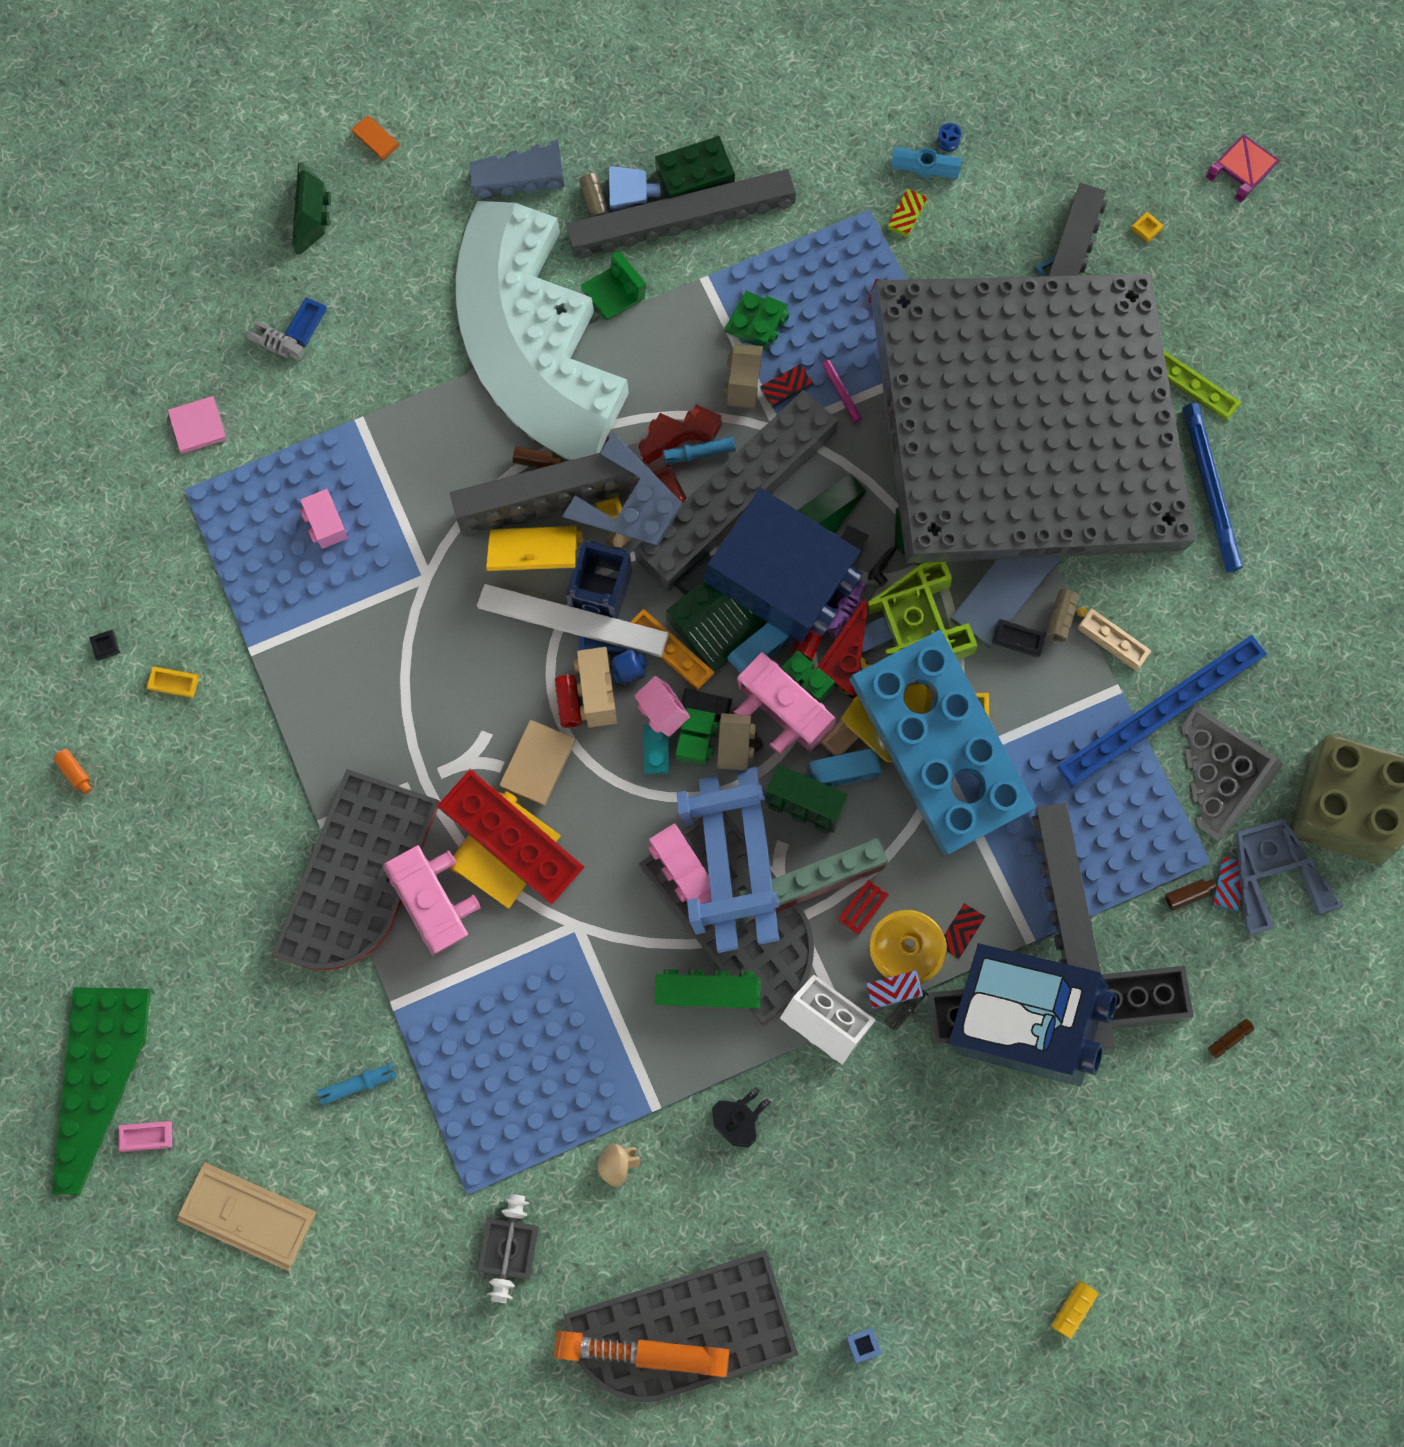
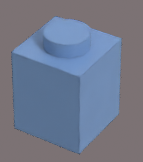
(863, 1345)

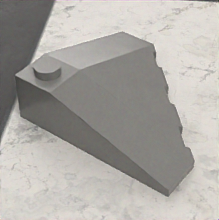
(1227, 771)

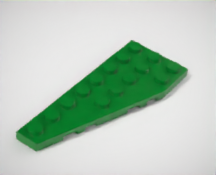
(101, 1053)

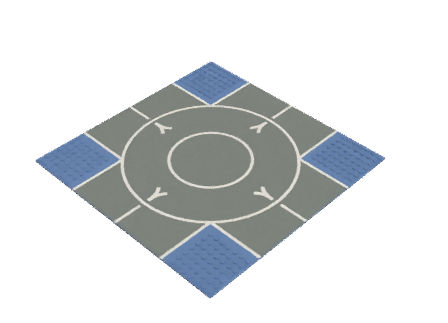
(548, 1012)

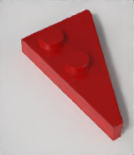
(845, 653)

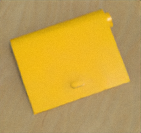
(533, 548)
(486, 871)

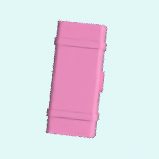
(785, 703)
(425, 899)

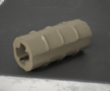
(593, 195)
(1062, 615)

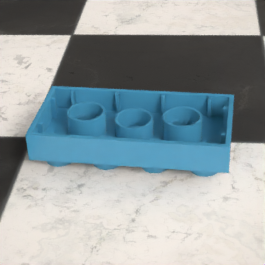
(942, 742)

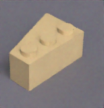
(595, 687)

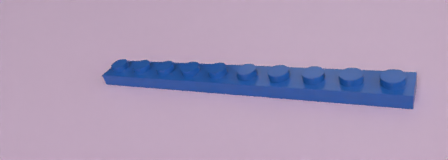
(1161, 711)

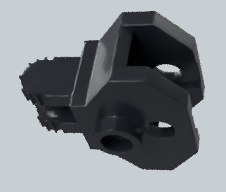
(741, 1117)

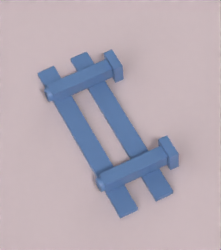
(725, 907)

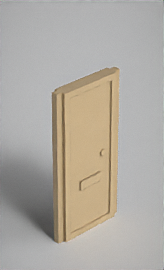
(246, 1216)

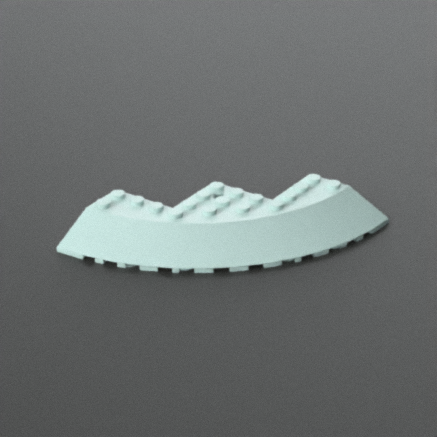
(526, 330)

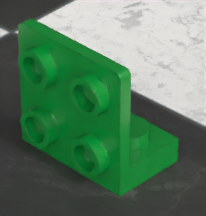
(615, 288)

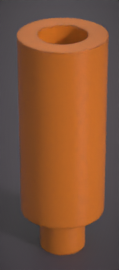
(73, 771)

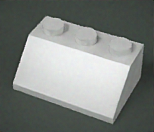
(827, 1019)

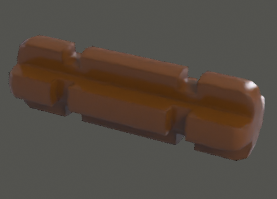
(1231, 1038)

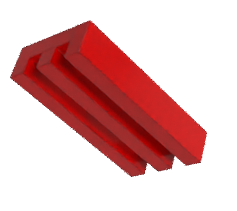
(875, 890)

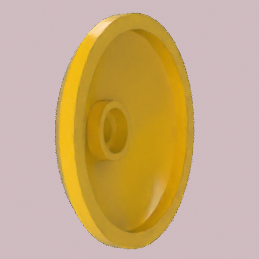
(893, 954)

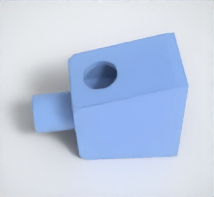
(630, 188)

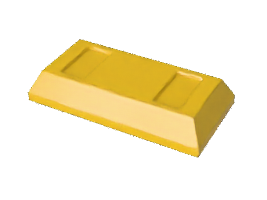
(172, 682)

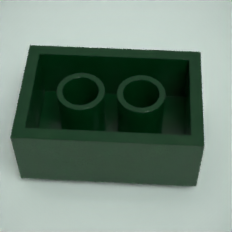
(694, 168)
(805, 799)

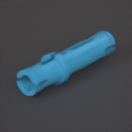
(690, 452)
(357, 1083)

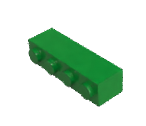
(708, 990)

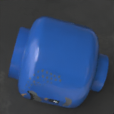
(628, 667)

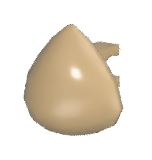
(615, 1162)

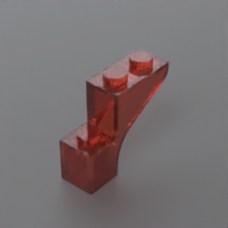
(668, 433)

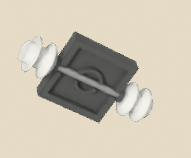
(508, 1248)

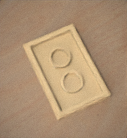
(537, 763)

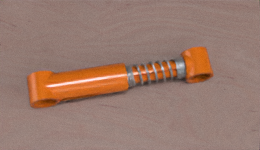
(644, 1354)

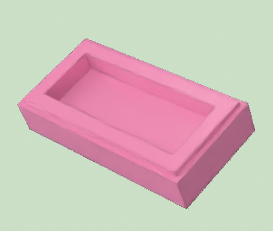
(145, 1136)

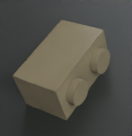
(734, 742)

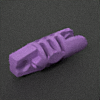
(846, 608)

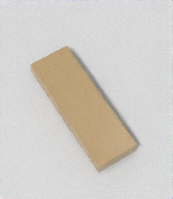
(1114, 639)

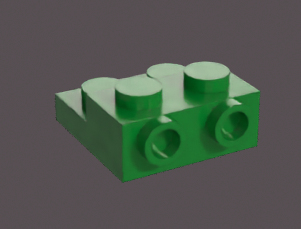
(757, 320)

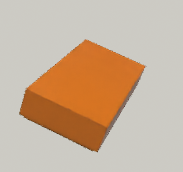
(375, 137)

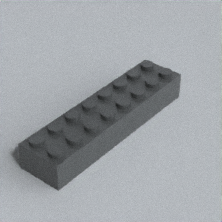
(540, 492)

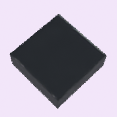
(104, 645)

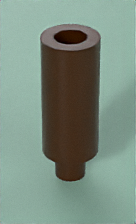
(534, 458)
(1189, 893)

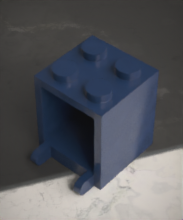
(595, 591)

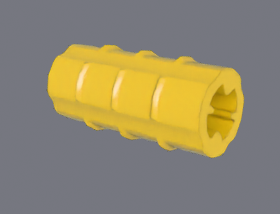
(1074, 1309)

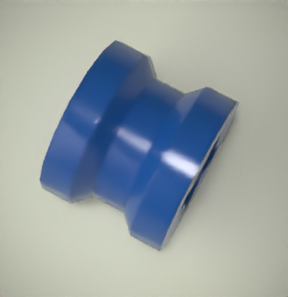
(947, 132)

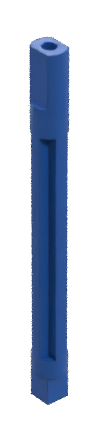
(1212, 488)

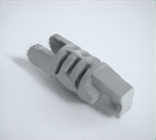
(276, 341)

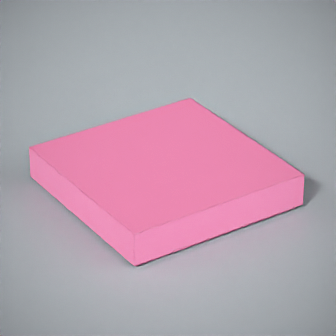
(197, 424)

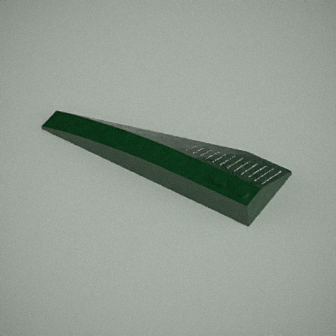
(717, 624)

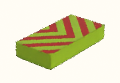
(907, 213)

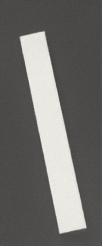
(573, 620)

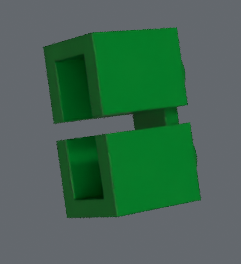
(815, 682)
(696, 737)

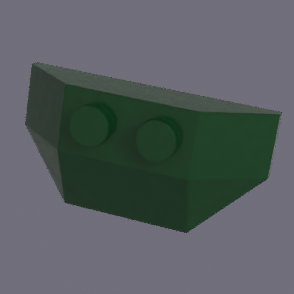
(310, 209)

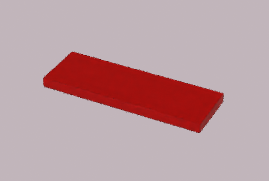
(510, 836)

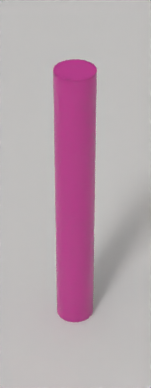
(842, 392)

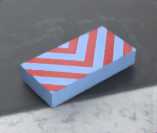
(894, 989)

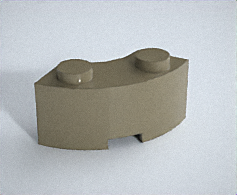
(744, 375)

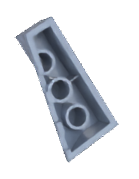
(518, 172)

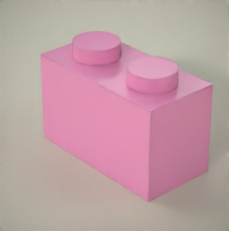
(323, 516)
(661, 706)

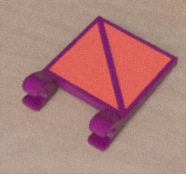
(1246, 164)

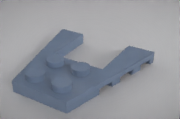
(646, 511)
(1270, 851)

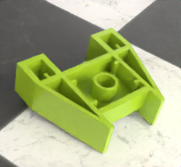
(913, 612)

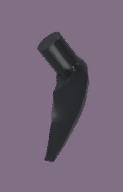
(880, 566)

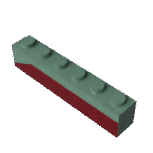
(826, 875)

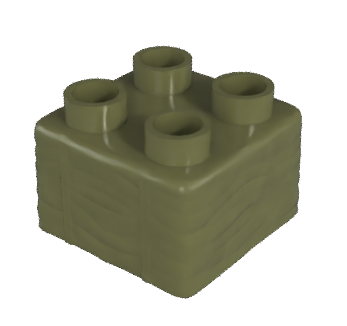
(1352, 800)

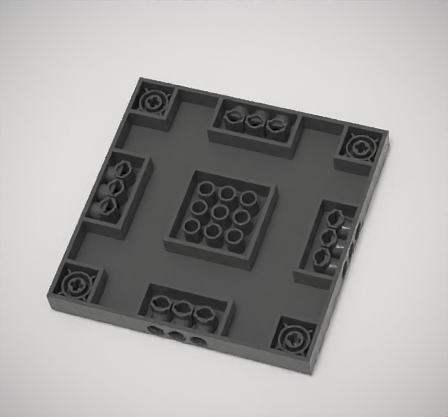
(1030, 417)

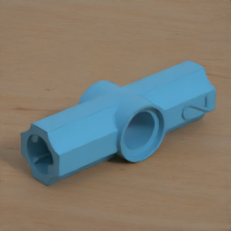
(913, 161)

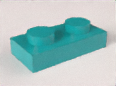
(655, 751)

